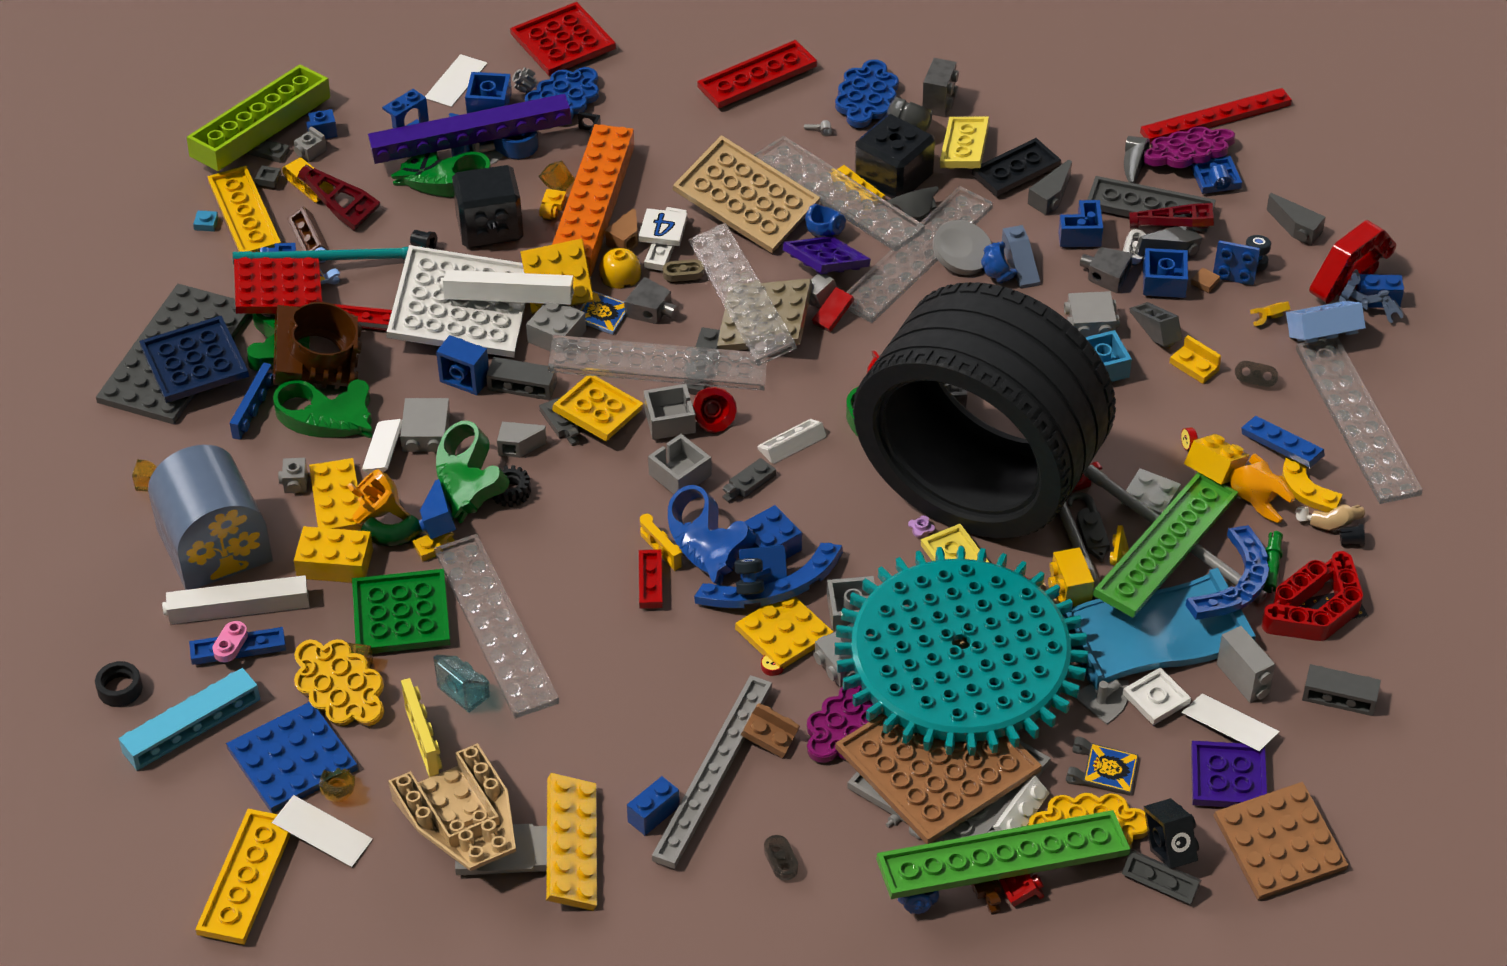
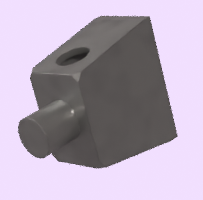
(1108, 267)
(649, 302)

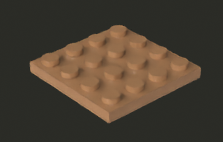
(1280, 840)

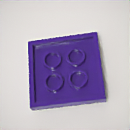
(826, 254)
(1226, 773)

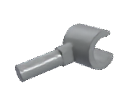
(825, 127)

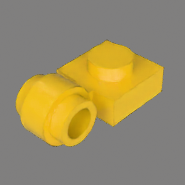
(551, 203)

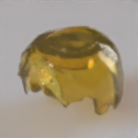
(337, 785)

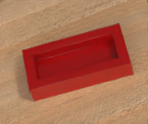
(833, 309)

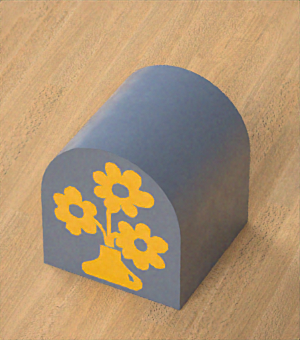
(207, 516)

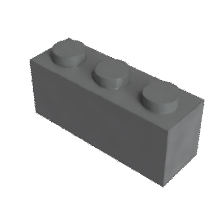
(521, 378)
(1341, 690)

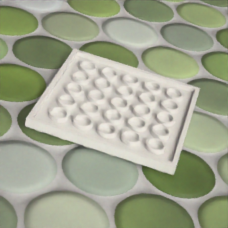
(427, 318)

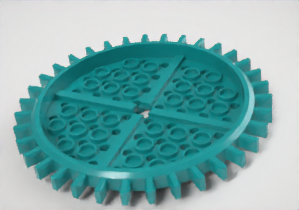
(937, 717)

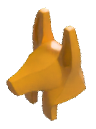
(1260, 487)
(376, 498)

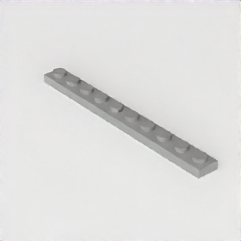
(710, 774)

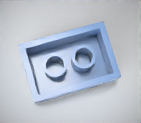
(1325, 321)

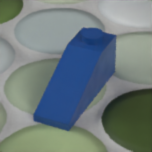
(436, 513)

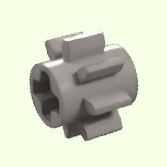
(524, 80)

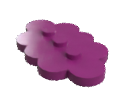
(1189, 147)
(833, 723)

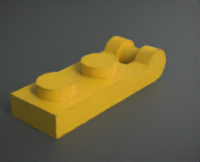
(659, 540)

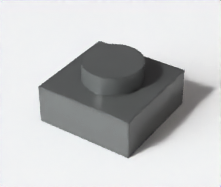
(268, 176)

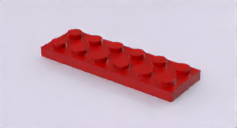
(757, 74)

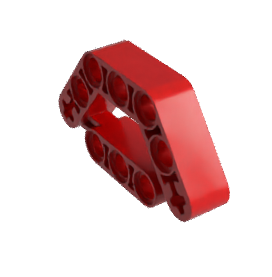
(1356, 250)
(1290, 620)

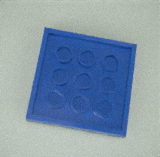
(290, 755)

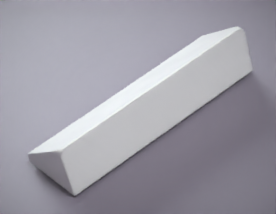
(792, 440)
(382, 446)

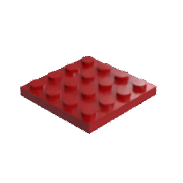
(563, 38)
(275, 281)

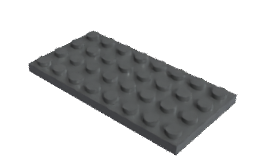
(132, 382)

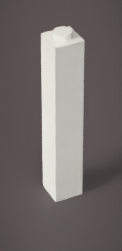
(507, 287)
(236, 600)

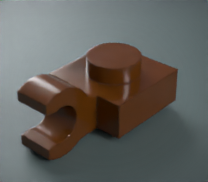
(990, 891)

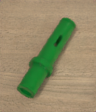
(1274, 555)

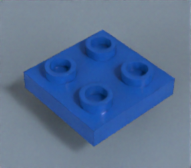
(1217, 175)

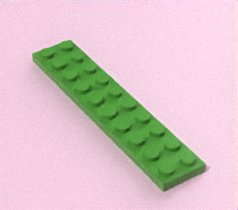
(1164, 544)
(1002, 854)

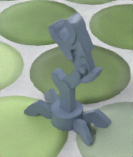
(1389, 305)

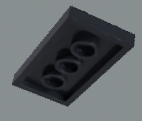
(1016, 167)

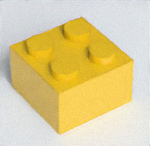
(1215, 458)
(1072, 575)

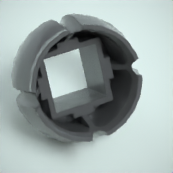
(911, 113)

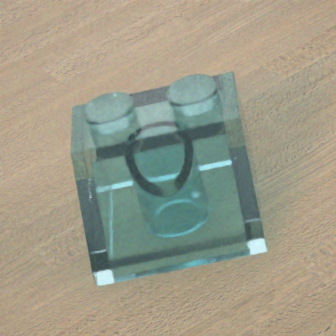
(461, 681)

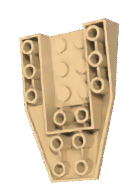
(460, 809)

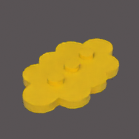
(339, 682)
(1063, 807)

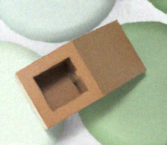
(623, 232)

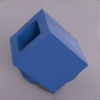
(323, 122)

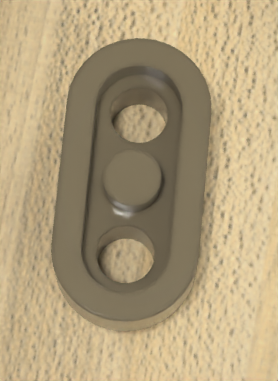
(683, 270)

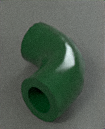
(393, 534)

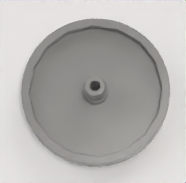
(960, 246)

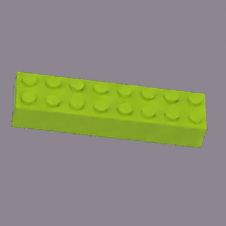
(258, 117)

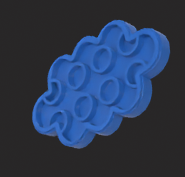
(577, 86)
(866, 93)

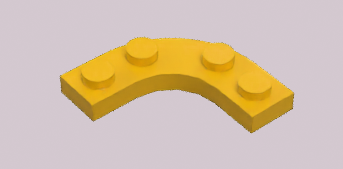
(1305, 490)

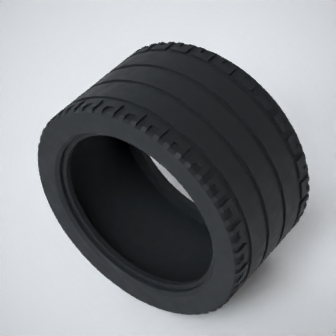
(1018, 361)

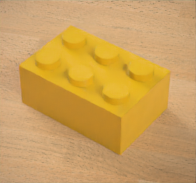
(333, 554)

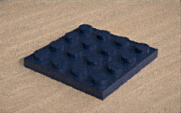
(193, 359)

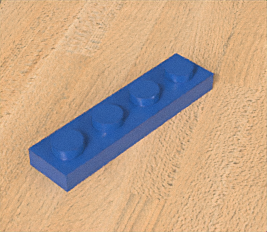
(249, 405)
(1283, 441)
(256, 643)

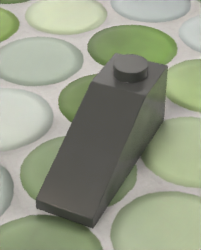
(1048, 192)
(1295, 219)
(1172, 238)
(1158, 323)

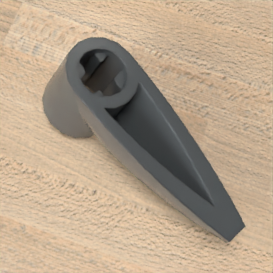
(1134, 156)

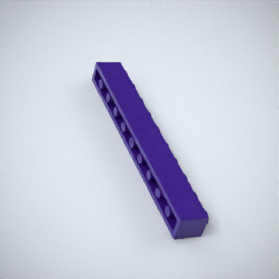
(469, 128)

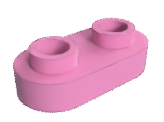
(231, 637)

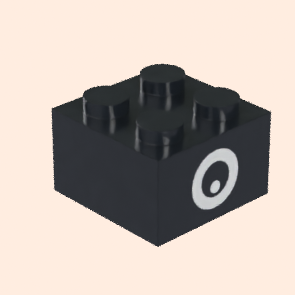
(1171, 833)

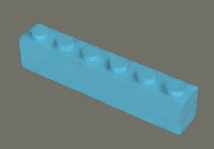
(189, 719)

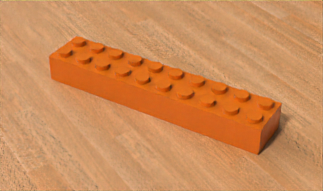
(596, 189)

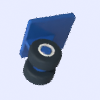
(1241, 262)
(759, 567)

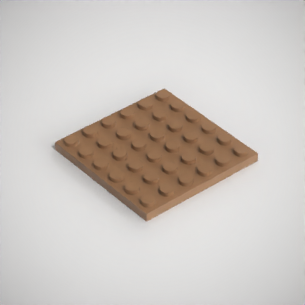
(933, 788)

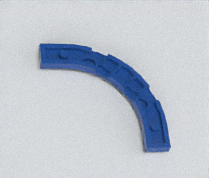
(815, 569)
(1249, 585)

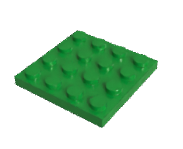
(401, 611)

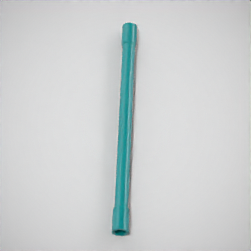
(326, 255)

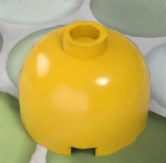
(620, 268)

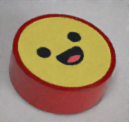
(1188, 435)
(769, 667)

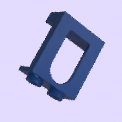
(400, 106)

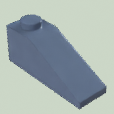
(1020, 256)

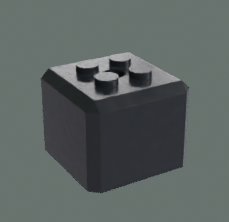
(895, 156)
(487, 206)

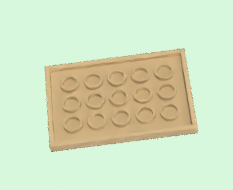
(746, 193)

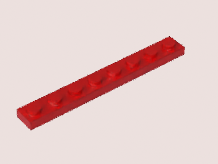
(1219, 114)

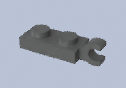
(559, 424)
(749, 480)

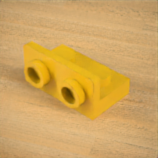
(1196, 360)

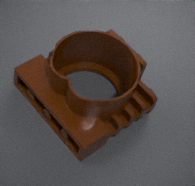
(298, 363)

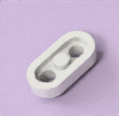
(1131, 244)

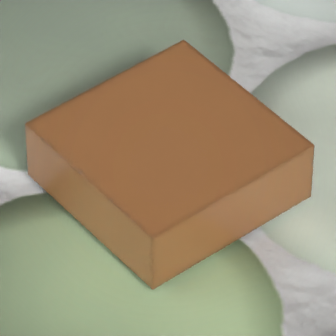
(1205, 280)

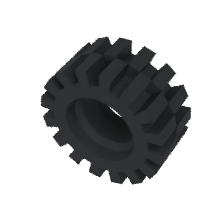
(518, 493)

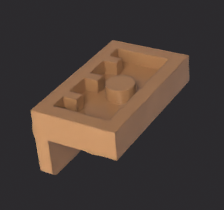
(770, 730)

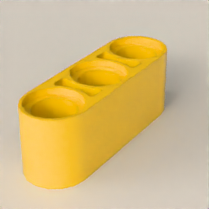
(291, 172)

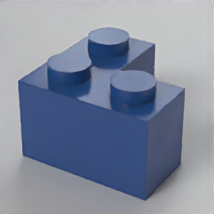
(1082, 228)

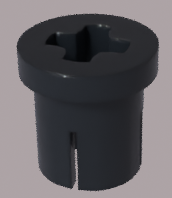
(424, 239)
(1352, 535)

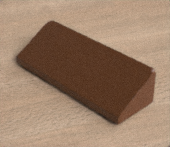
(307, 230)

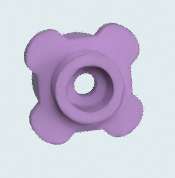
(921, 527)

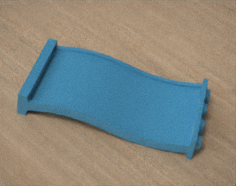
(1157, 636)

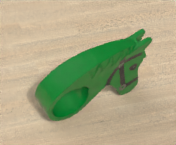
(434, 175)

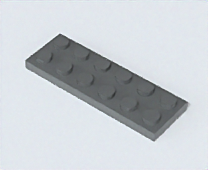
(1125, 197)

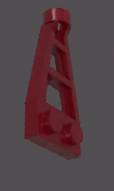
(355, 212)
(1201, 217)

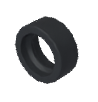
(116, 670)

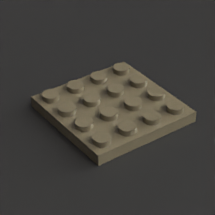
(790, 301)

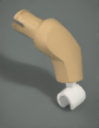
(1336, 518)

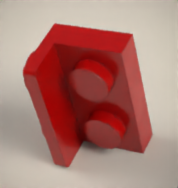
(1022, 887)

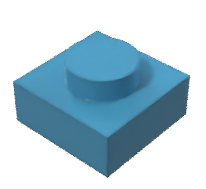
(205, 220)

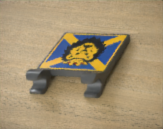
(1105, 767)

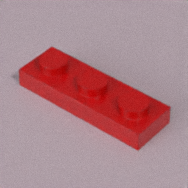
(650, 579)

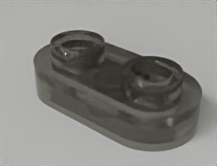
(1256, 373)
(782, 859)

